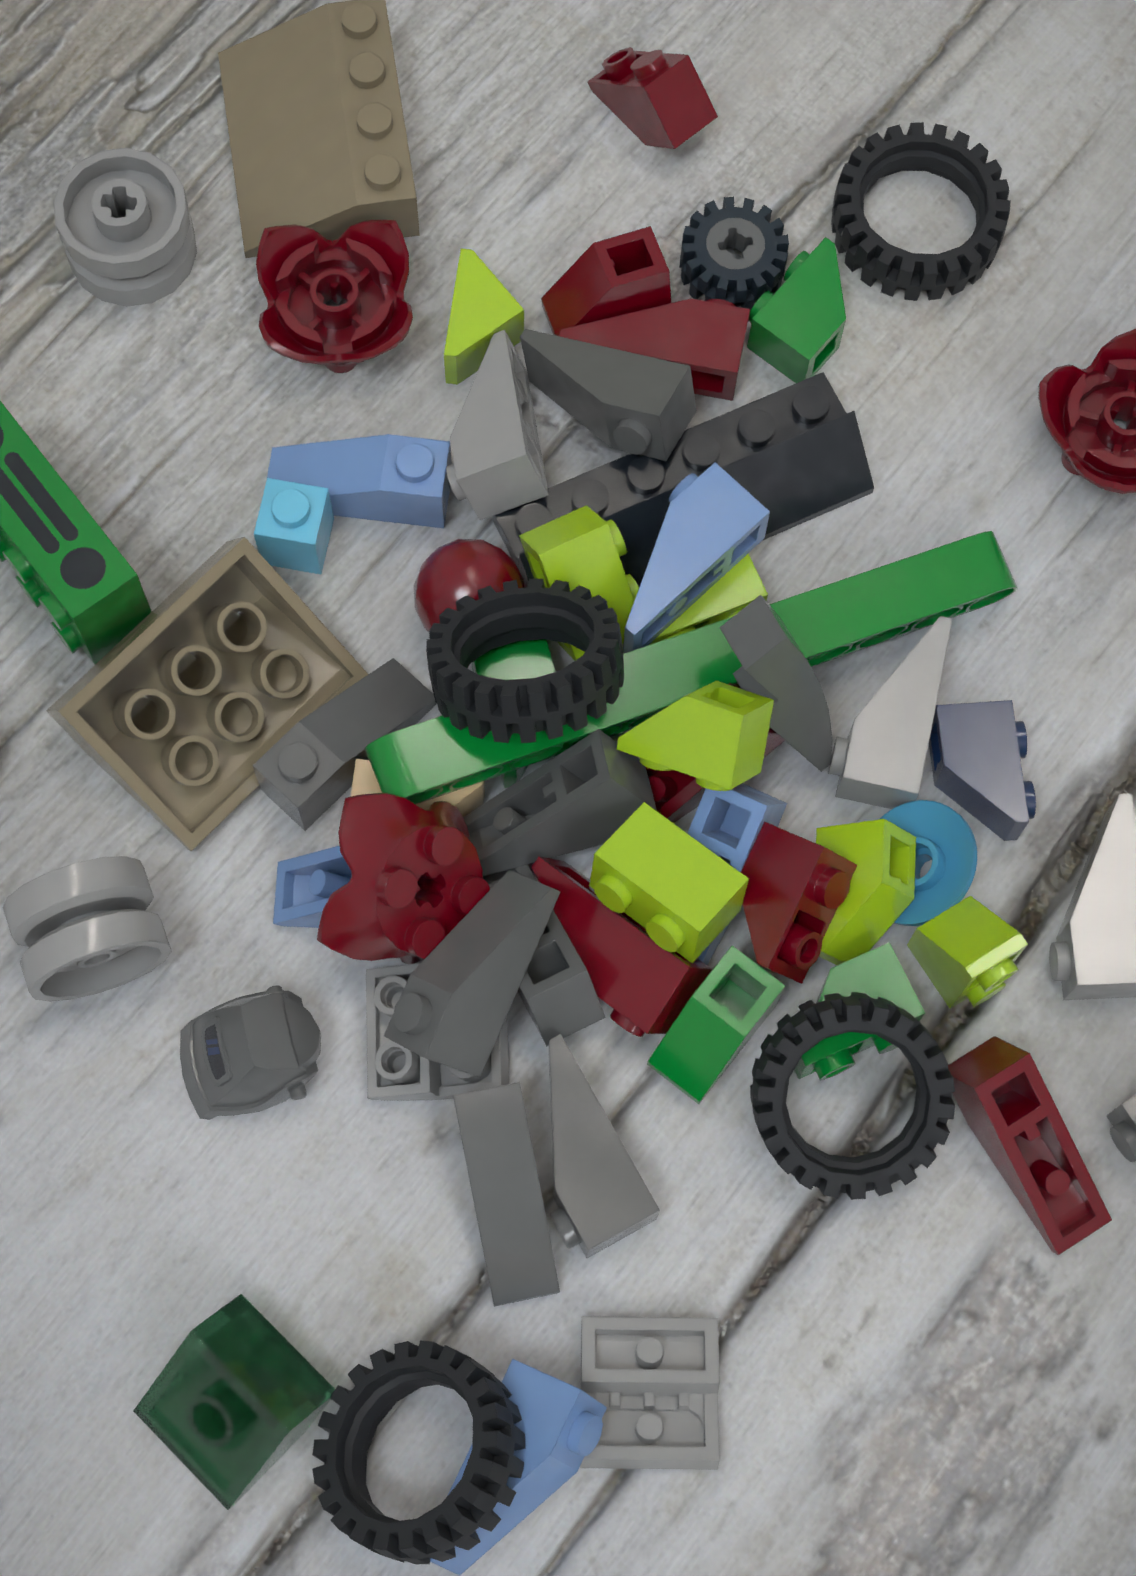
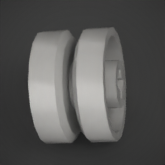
(125, 226)
(86, 928)

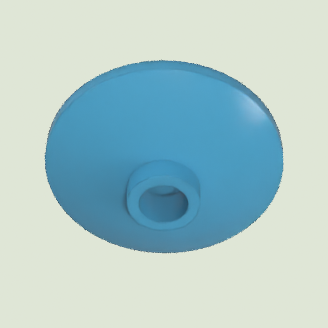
(950, 844)

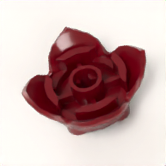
(305, 271)
(1081, 415)
(408, 879)

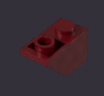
(654, 95)
(610, 281)
(792, 899)

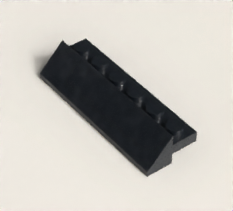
(786, 449)

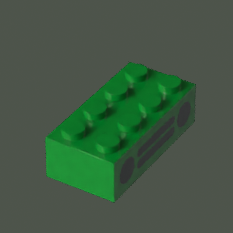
(62, 551)

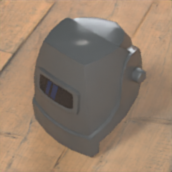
(249, 1054)

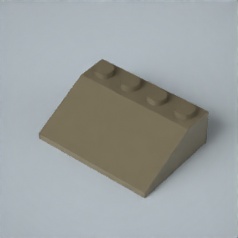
(319, 124)
(206, 690)

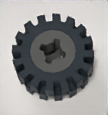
(709, 256)

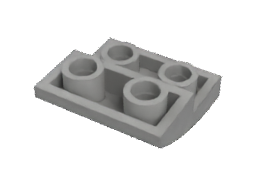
(402, 1074)

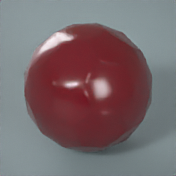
(459, 571)

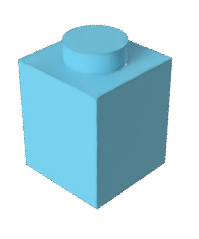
(294, 525)

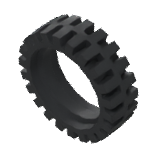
(940, 157)
(532, 703)
(897, 1158)
(354, 1426)

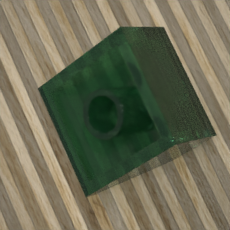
(233, 1400)

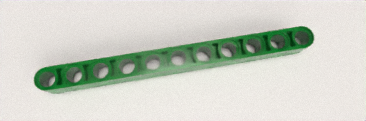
(824, 622)

